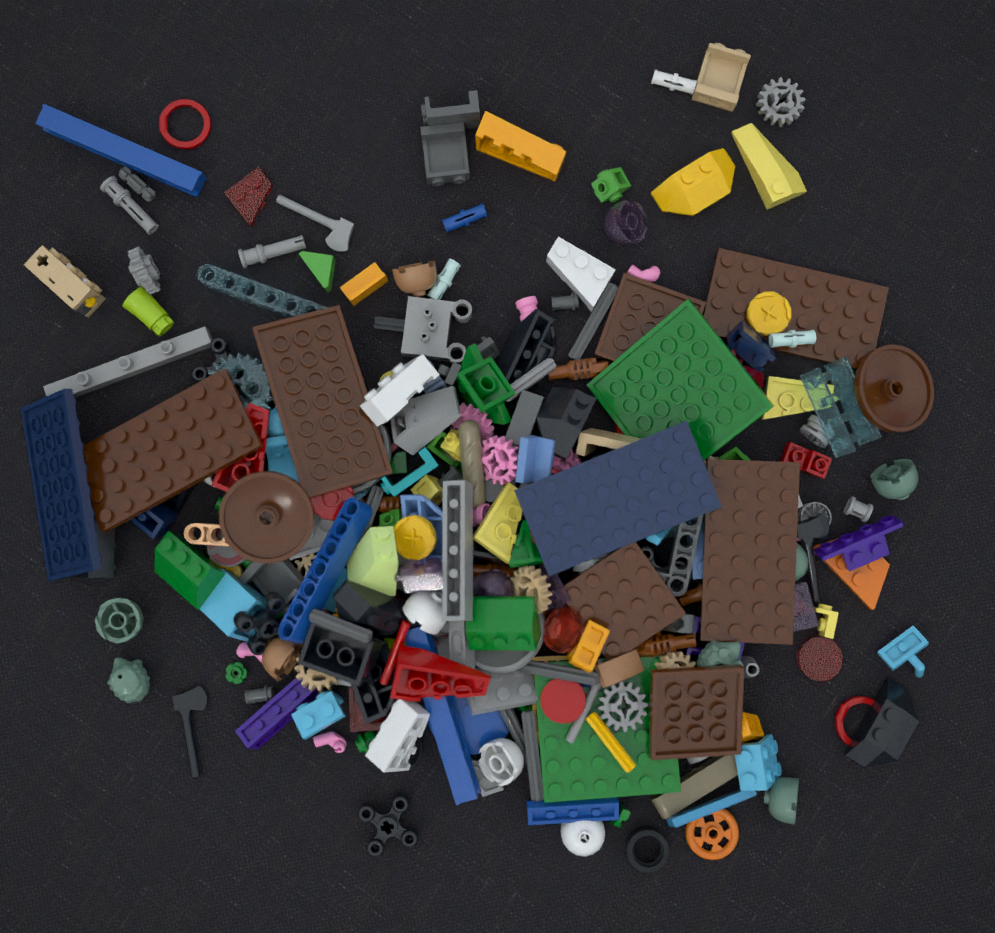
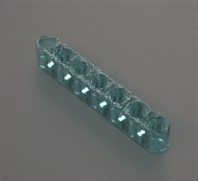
(261, 292)

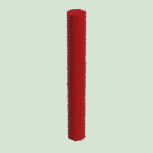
(391, 662)

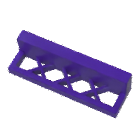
(275, 714)

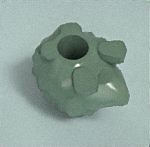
(719, 654)
(129, 680)

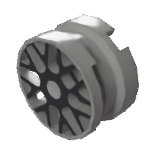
(814, 432)
(812, 509)

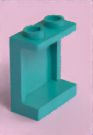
(396, 488)

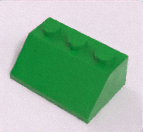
(186, 569)
(504, 623)

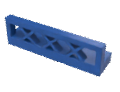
(572, 811)

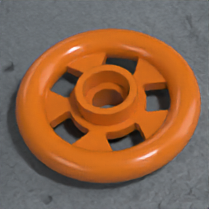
(716, 852)

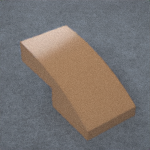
(619, 668)

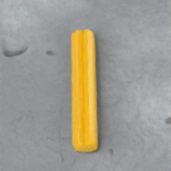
(610, 742)

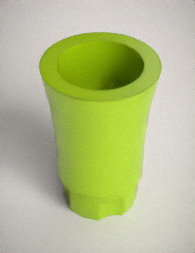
(148, 311)

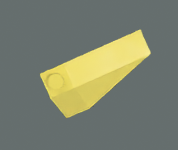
(771, 172)

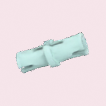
(444, 280)
(792, 338)

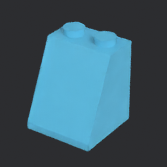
(228, 599)

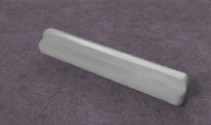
(532, 376)

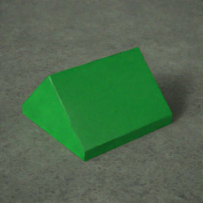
(486, 385)

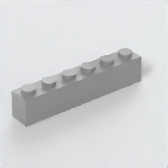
(457, 551)

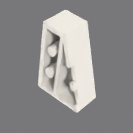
(580, 271)
(397, 389)
(397, 736)

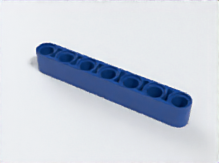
(325, 569)

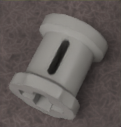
(858, 509)

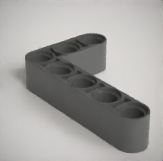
(680, 550)

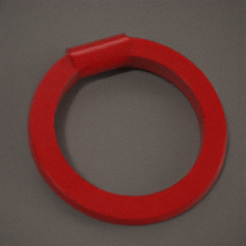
(163, 123)
(841, 713)

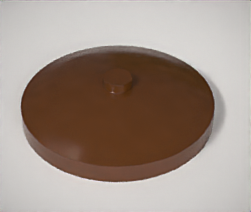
(894, 388)
(266, 517)

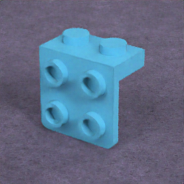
(279, 457)
(318, 714)
(758, 764)

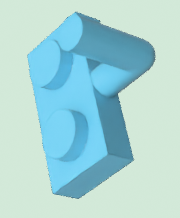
(904, 649)

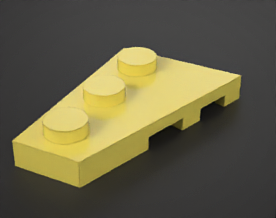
(787, 397)
(500, 524)

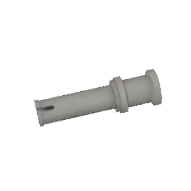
(123, 198)
(262, 253)

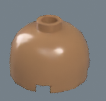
(416, 277)
(280, 657)

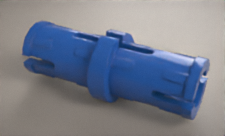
(478, 211)

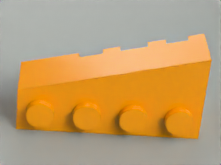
(519, 147)

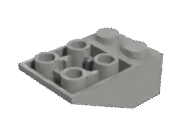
(424, 419)

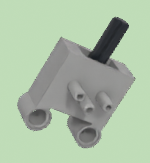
(427, 328)

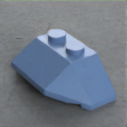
(424, 507)

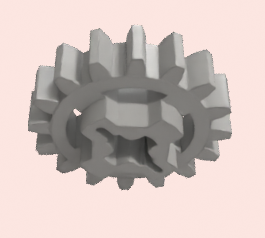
(776, 92)
(144, 270)
(632, 705)

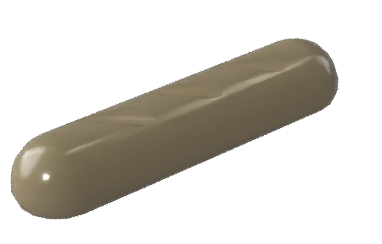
(471, 459)

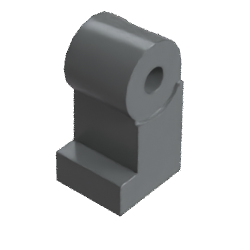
(682, 625)

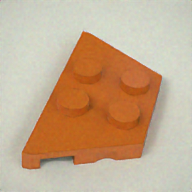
(864, 581)

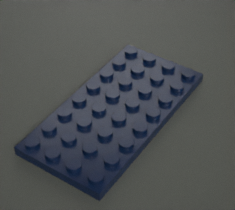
(61, 486)
(618, 498)

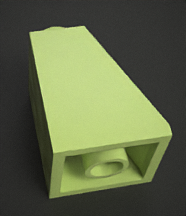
(375, 561)

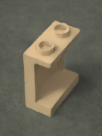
(721, 76)
(592, 437)

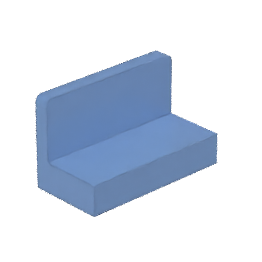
(534, 458)

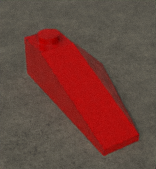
(252, 463)
(426, 674)

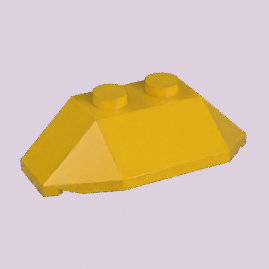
(696, 184)

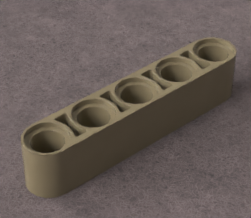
(696, 784)

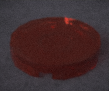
(563, 629)
(819, 658)

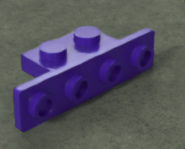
(862, 545)

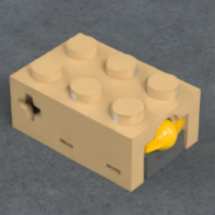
(65, 280)

